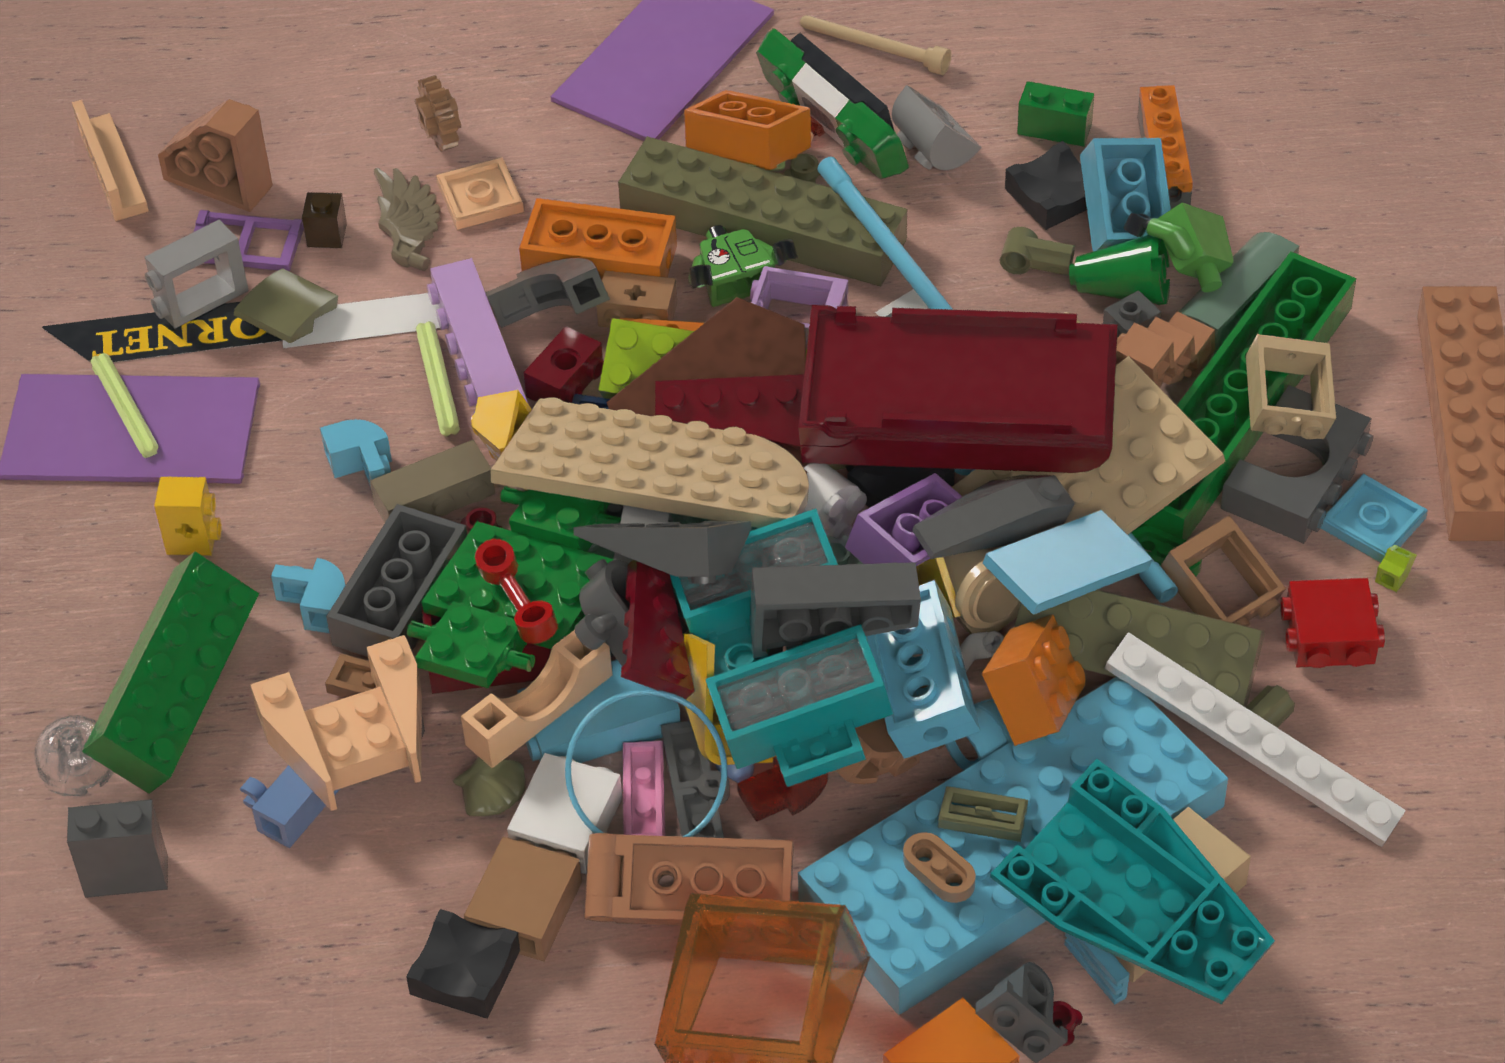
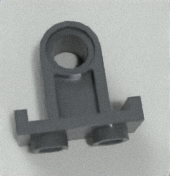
(1023, 1012)

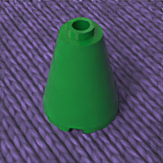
(1124, 270)

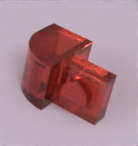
(768, 794)

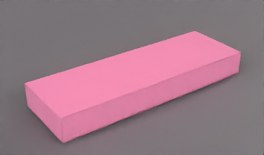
(643, 788)

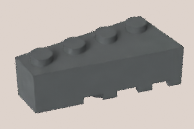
(818, 601)

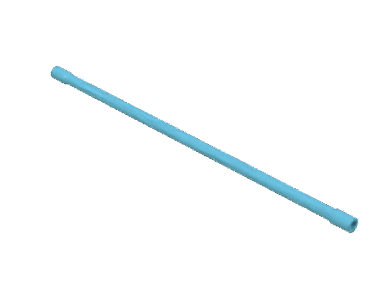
(1155, 577)

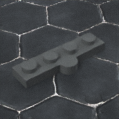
(692, 780)

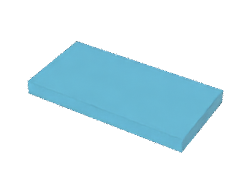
(1067, 561)

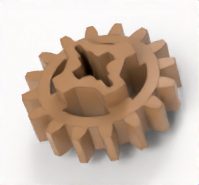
(438, 113)

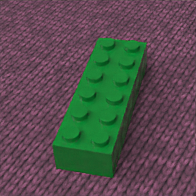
(171, 673)

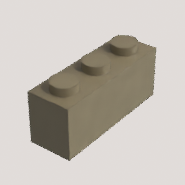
(436, 483)

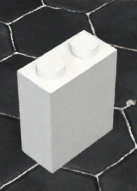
(547, 812)

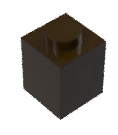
(324, 220)

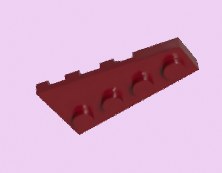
(756, 404)
(655, 635)

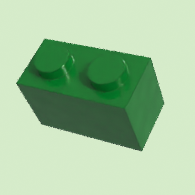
(1055, 113)

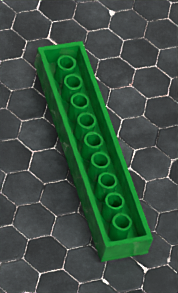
(1297, 303)

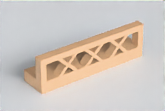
(110, 163)

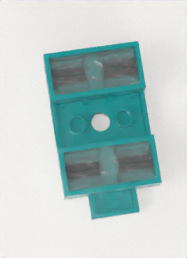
(796, 701)

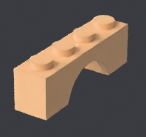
(503, 725)

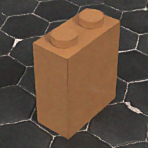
(526, 893)

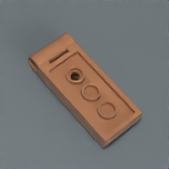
(628, 870)

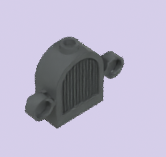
(605, 608)

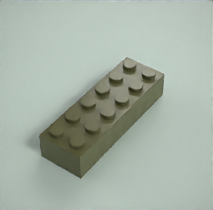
(1207, 647)

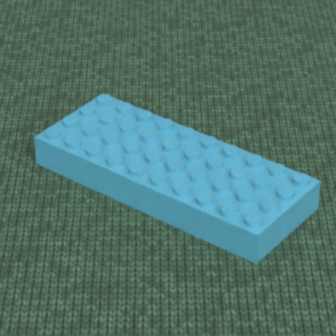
(928, 942)

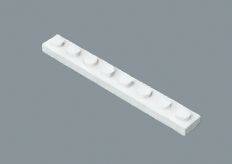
(1255, 739)

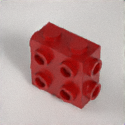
(1332, 622)

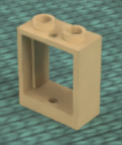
(1308, 359)

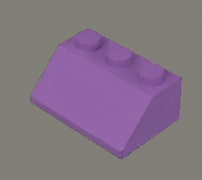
(885, 529)

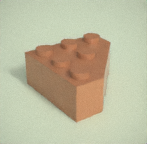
(221, 156)

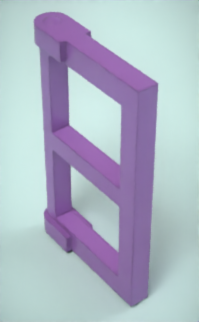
(294, 236)

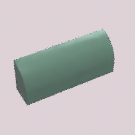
(1241, 284)

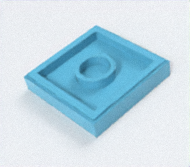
(1373, 518)

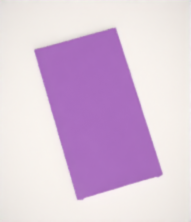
(660, 62)
(73, 432)

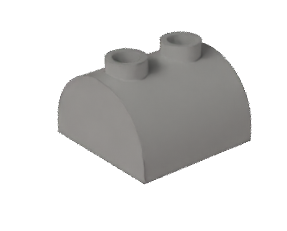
(932, 131)

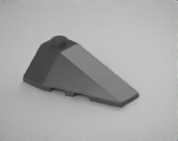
(996, 515)

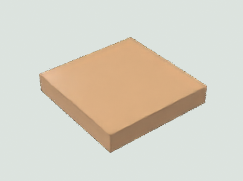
(479, 193)

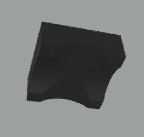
(1049, 186)
(886, 481)
(463, 964)

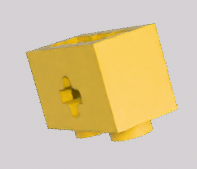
(187, 515)

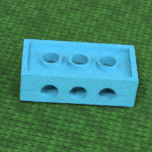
(946, 707)

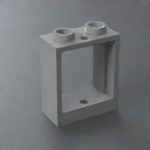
(183, 255)

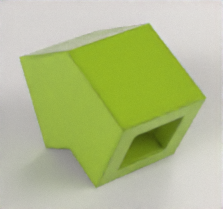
(1395, 567)

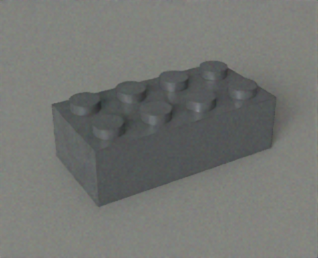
(393, 580)

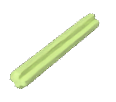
(437, 379)
(125, 405)

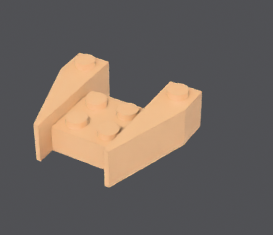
(352, 735)

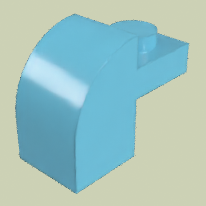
(356, 447)
(312, 589)

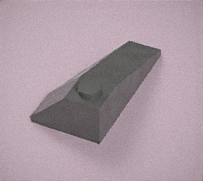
(673, 547)

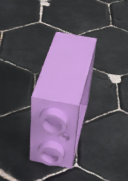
(798, 288)

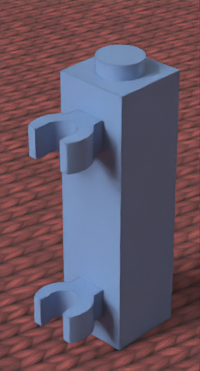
(284, 807)

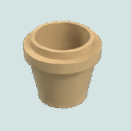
(979, 594)

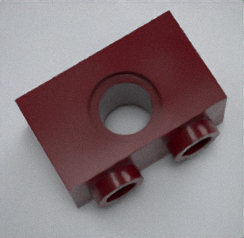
(564, 367)

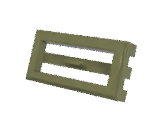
(982, 819)

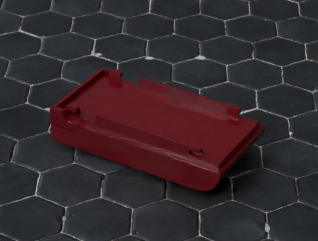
(958, 390)

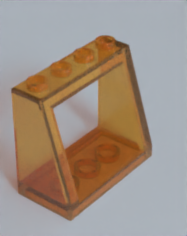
(763, 932)

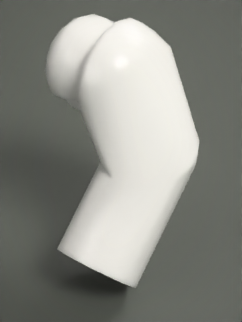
(980, 646)

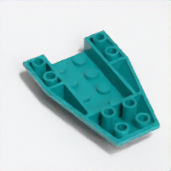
(1136, 887)

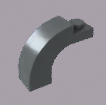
(552, 284)

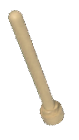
(935, 59)

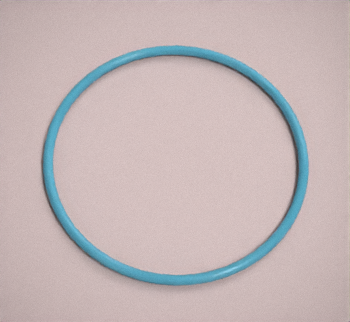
(652, 692)

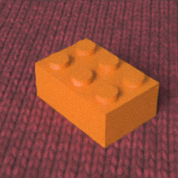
(748, 128)
(1034, 679)

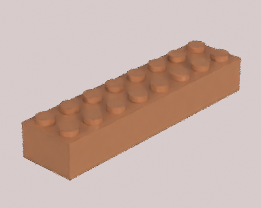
(1466, 396)

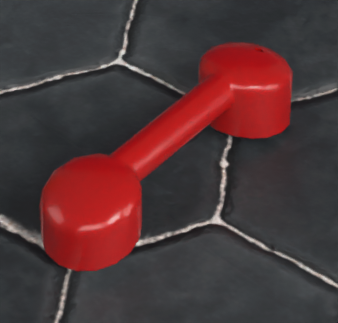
(498, 567)

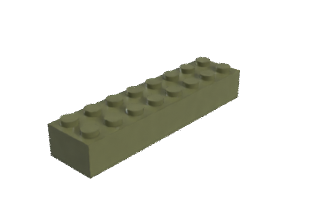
(770, 205)

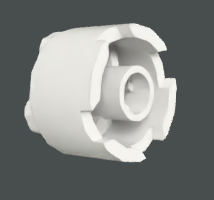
(834, 498)

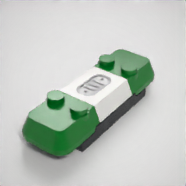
(835, 100)

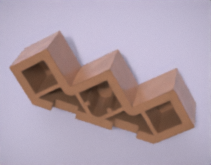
(1168, 348)

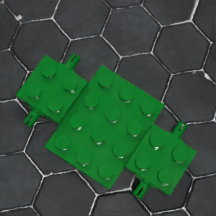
(477, 618)

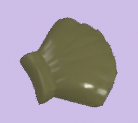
(489, 789)

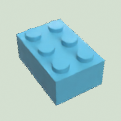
(1120, 180)

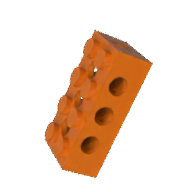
(605, 235)

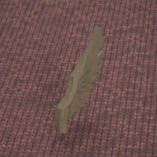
(407, 217)

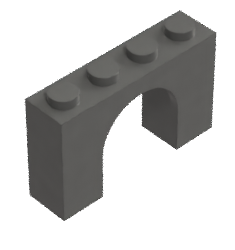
(1299, 503)

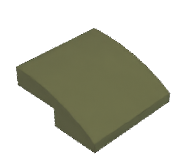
(285, 305)

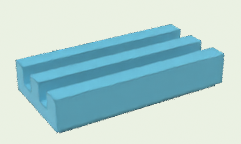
(1102, 967)

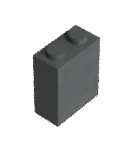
(117, 848)

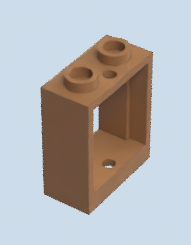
(1243, 556)

